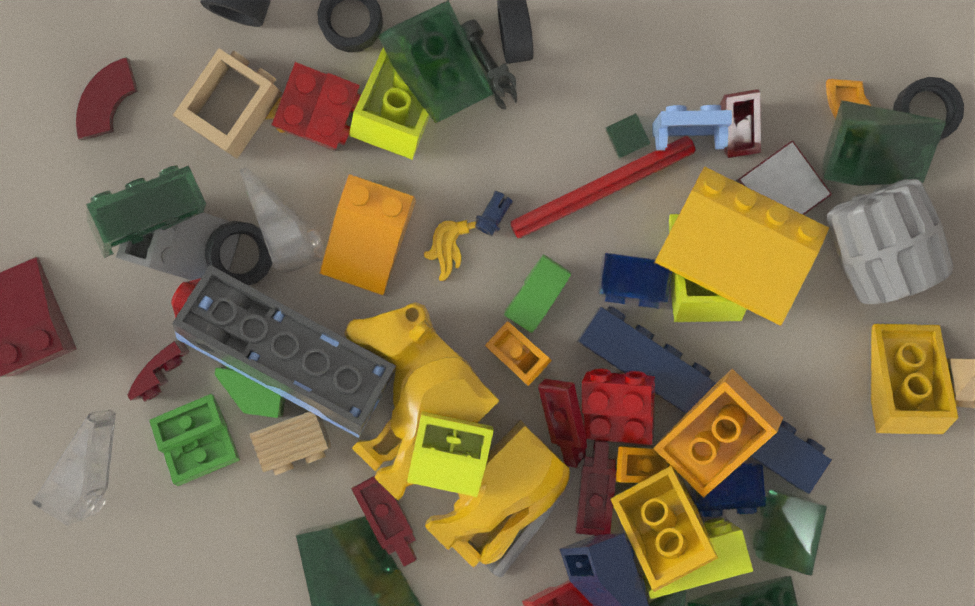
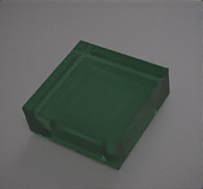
(627, 136)

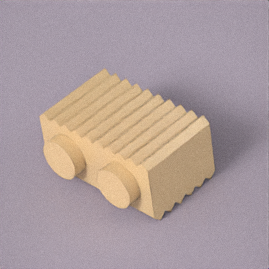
(290, 441)

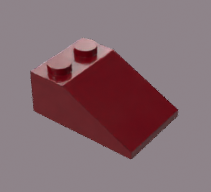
(30, 320)

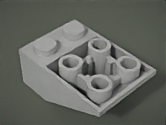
(180, 248)

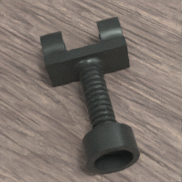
(497, 77)

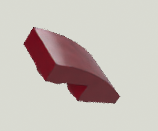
(151, 377)

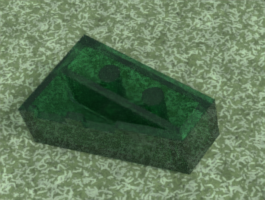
(144, 208)

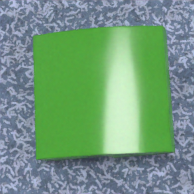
(194, 440)

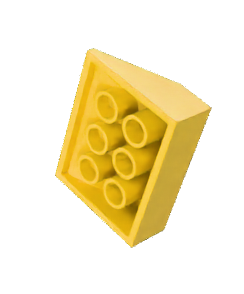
(742, 245)

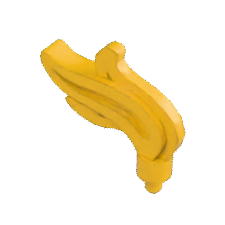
(445, 246)

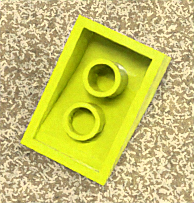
(389, 112)
(697, 303)
(731, 561)

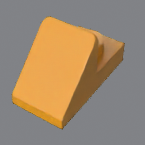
(518, 353)
(638, 464)

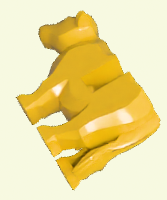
(431, 377)

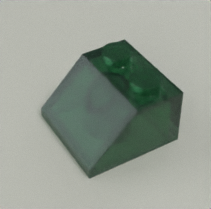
(790, 531)

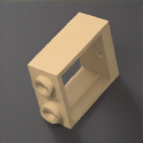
(251, 117)

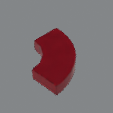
(102, 98)

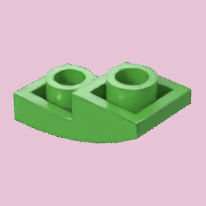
(537, 293)

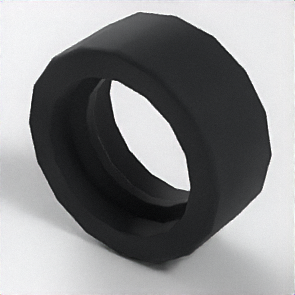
(240, 11)
(515, 30)
(351, 44)
(945, 90)
(225, 230)

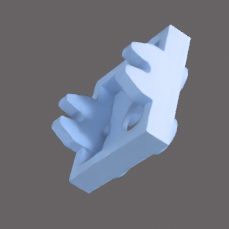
(680, 122)

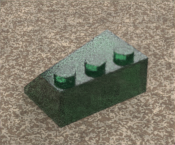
(350, 567)

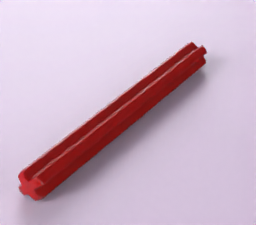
(602, 187)

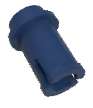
(493, 214)

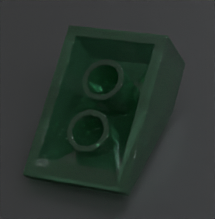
(436, 61)

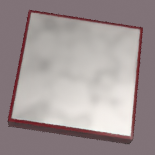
(787, 180)

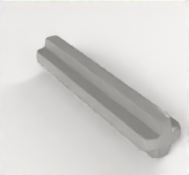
(522, 538)

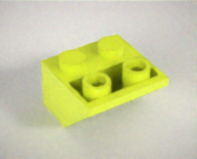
(450, 454)

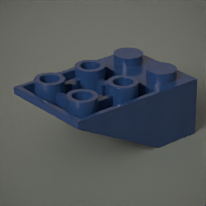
(605, 570)

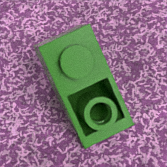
(249, 395)

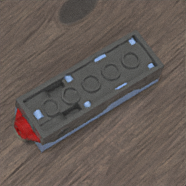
(280, 349)

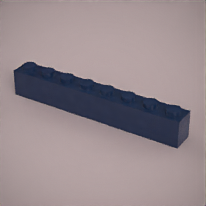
(684, 385)

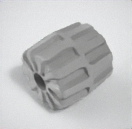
(890, 242)

